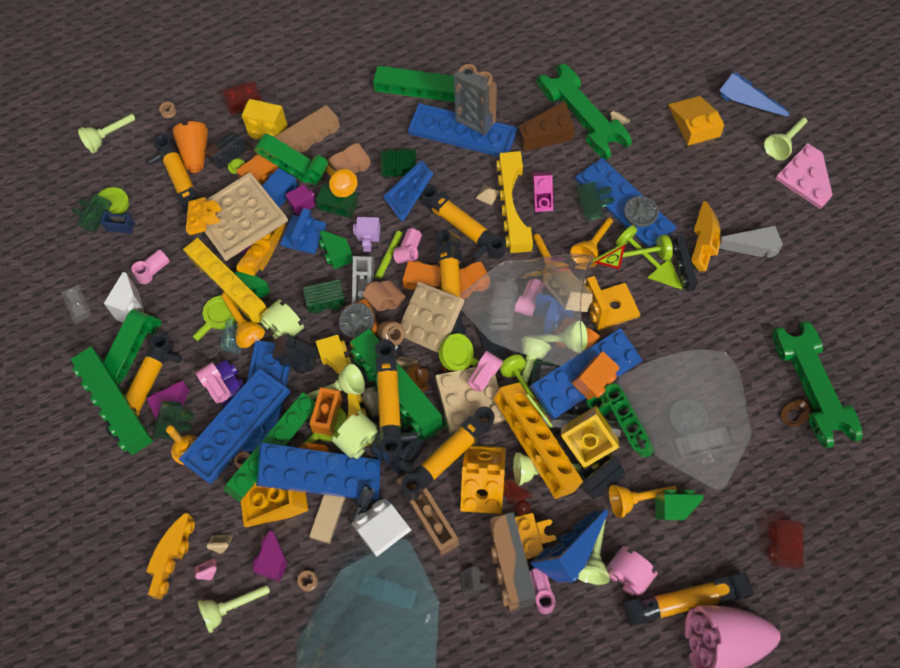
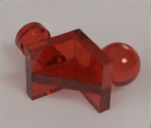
(515, 492)

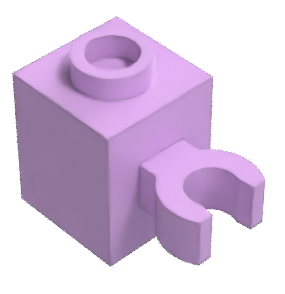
(367, 230)

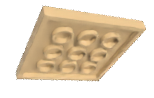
(245, 216)

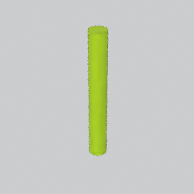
(383, 266)

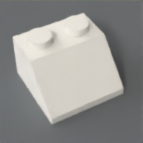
(123, 298)
(380, 526)

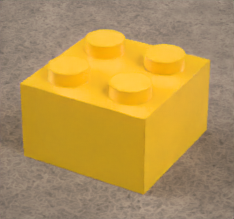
(263, 118)
(590, 437)

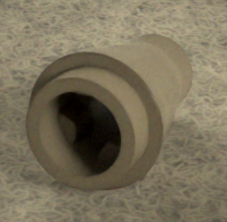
(370, 399)

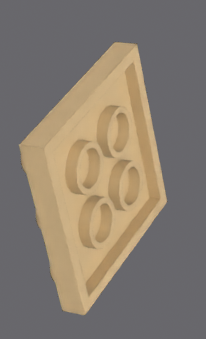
(430, 316)
(462, 401)

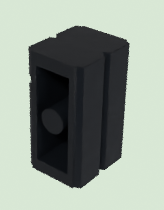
(226, 150)
(295, 354)
(601, 475)

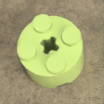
(281, 320)
(355, 435)

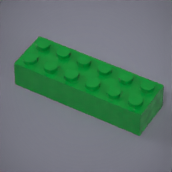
(413, 404)

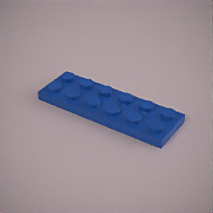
(441, 126)
(622, 191)
(263, 359)
(556, 390)
(234, 426)
(316, 471)

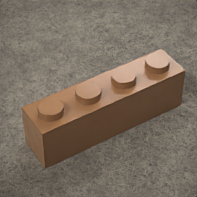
(310, 130)
(432, 520)

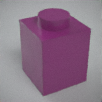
(300, 199)

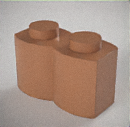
(352, 158)
(383, 295)

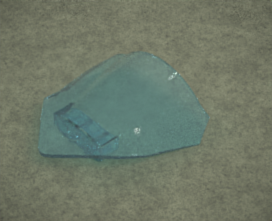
(375, 616)

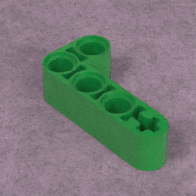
(291, 160)
(129, 342)
(626, 421)

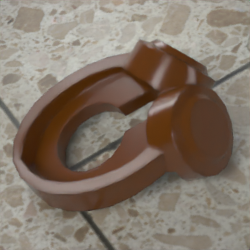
(422, 375)
(796, 405)

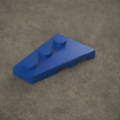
(408, 189)

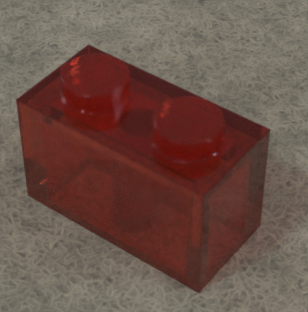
(239, 96)
(786, 544)

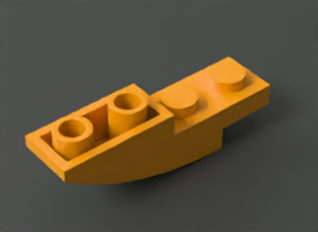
(708, 235)
(260, 253)
(171, 546)

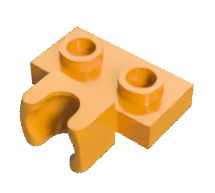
(200, 214)
(533, 534)

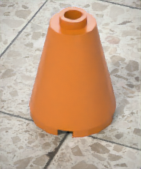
(191, 144)

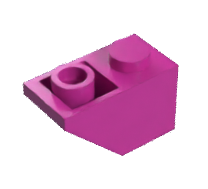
(542, 191)

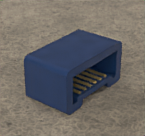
(117, 223)

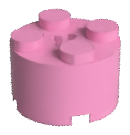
(631, 571)

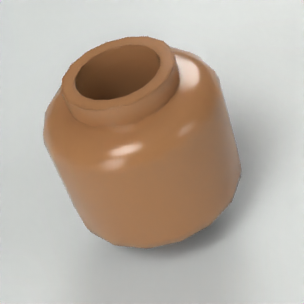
(391, 331)

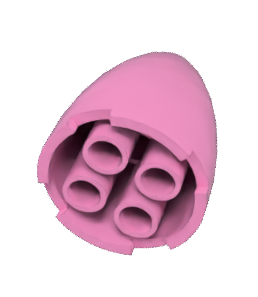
(728, 637)

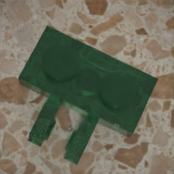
(590, 200)
(93, 213)
(171, 415)

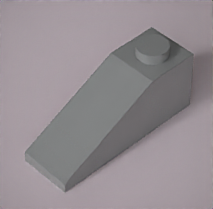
(755, 242)
(362, 275)

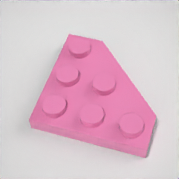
(808, 176)

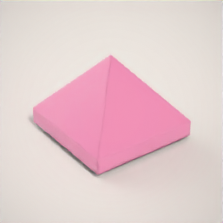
(206, 570)

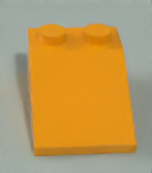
(696, 120)
(271, 504)

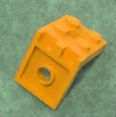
(600, 308)
(483, 469)

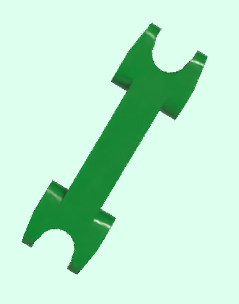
(600, 129)
(828, 411)

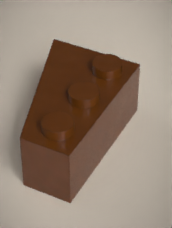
(547, 128)

